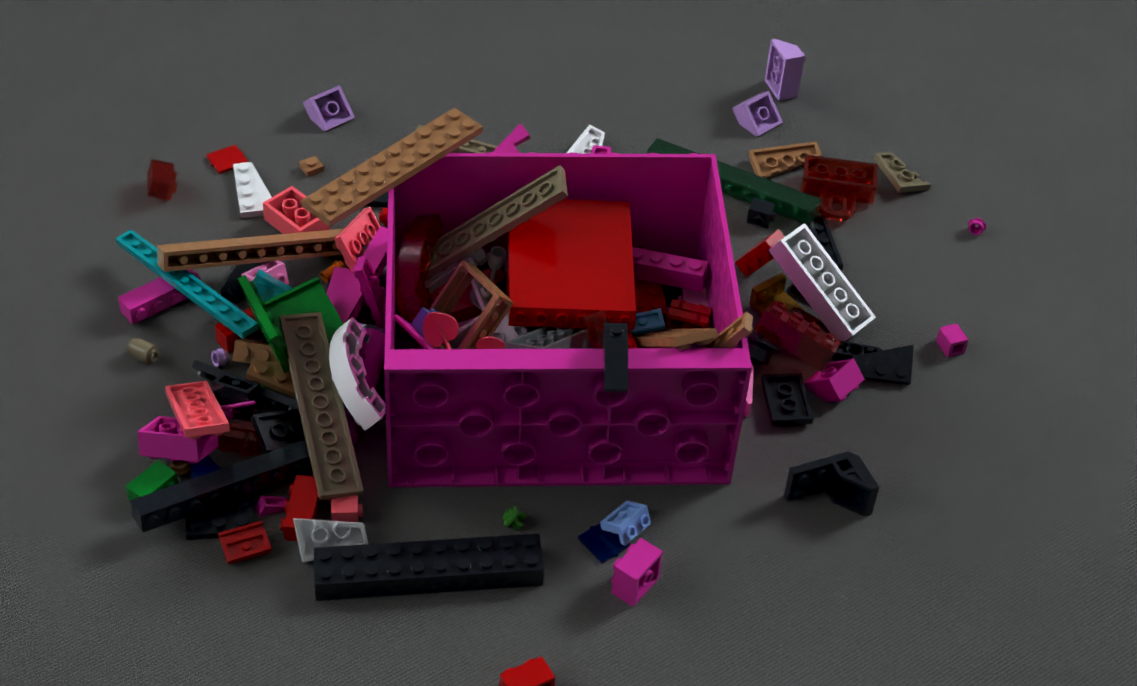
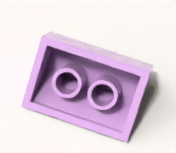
(784, 69)

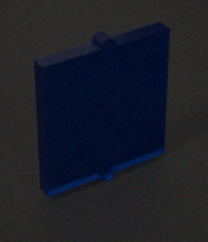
(602, 543)

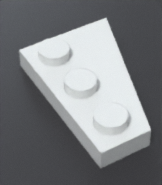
(587, 139)

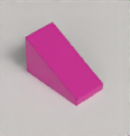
(270, 505)

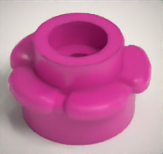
(976, 230)

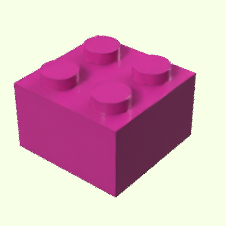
(636, 571)

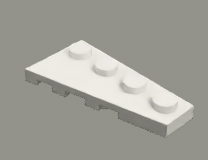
(250, 190)

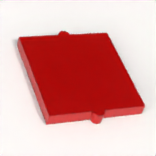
(225, 158)

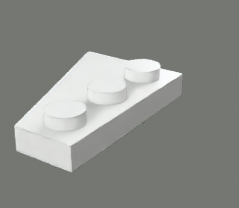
(327, 533)

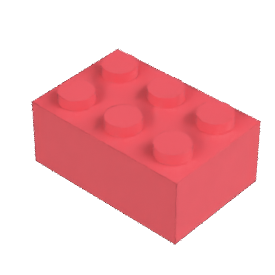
(287, 214)

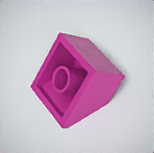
(835, 380)

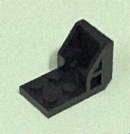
(843, 470)

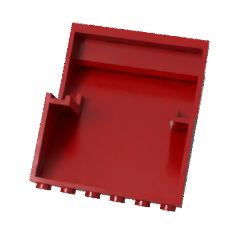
(572, 265)

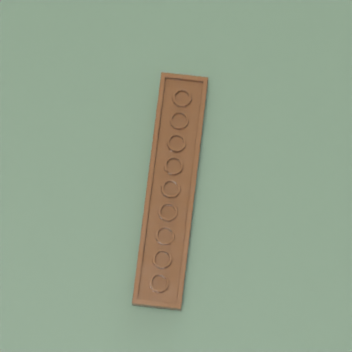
(391, 167)
(676, 338)

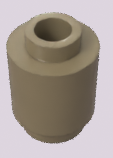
(143, 350)

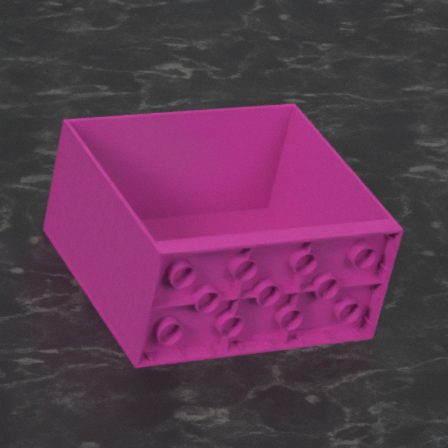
(545, 411)

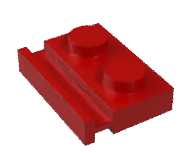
(244, 542)

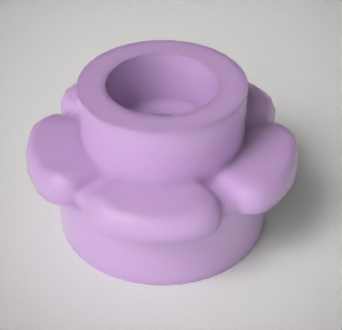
(220, 357)

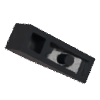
(615, 357)

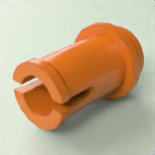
(327, 273)

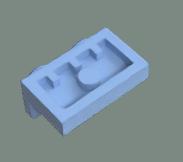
(627, 521)

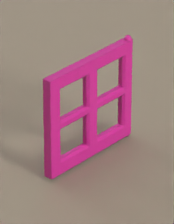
(413, 332)

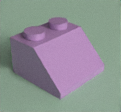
(329, 108)
(758, 114)

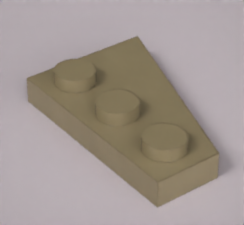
(898, 175)

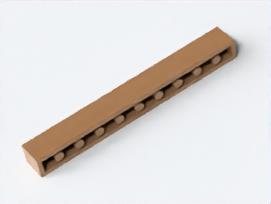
(247, 250)

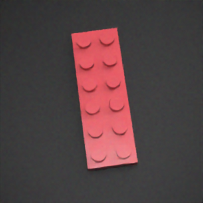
(197, 409)

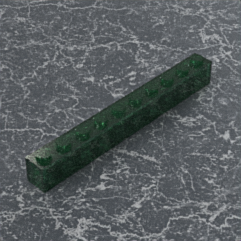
(747, 186)

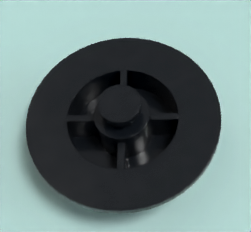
(761, 351)

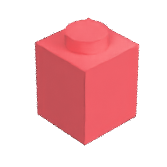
(346, 509)

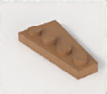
(781, 159)

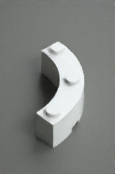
(349, 375)

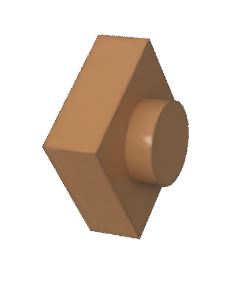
(311, 166)

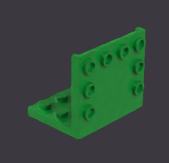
(305, 298)

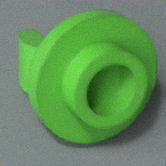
(512, 516)

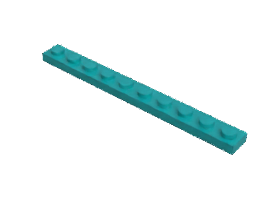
(189, 286)

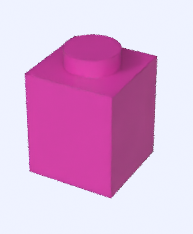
(952, 340)

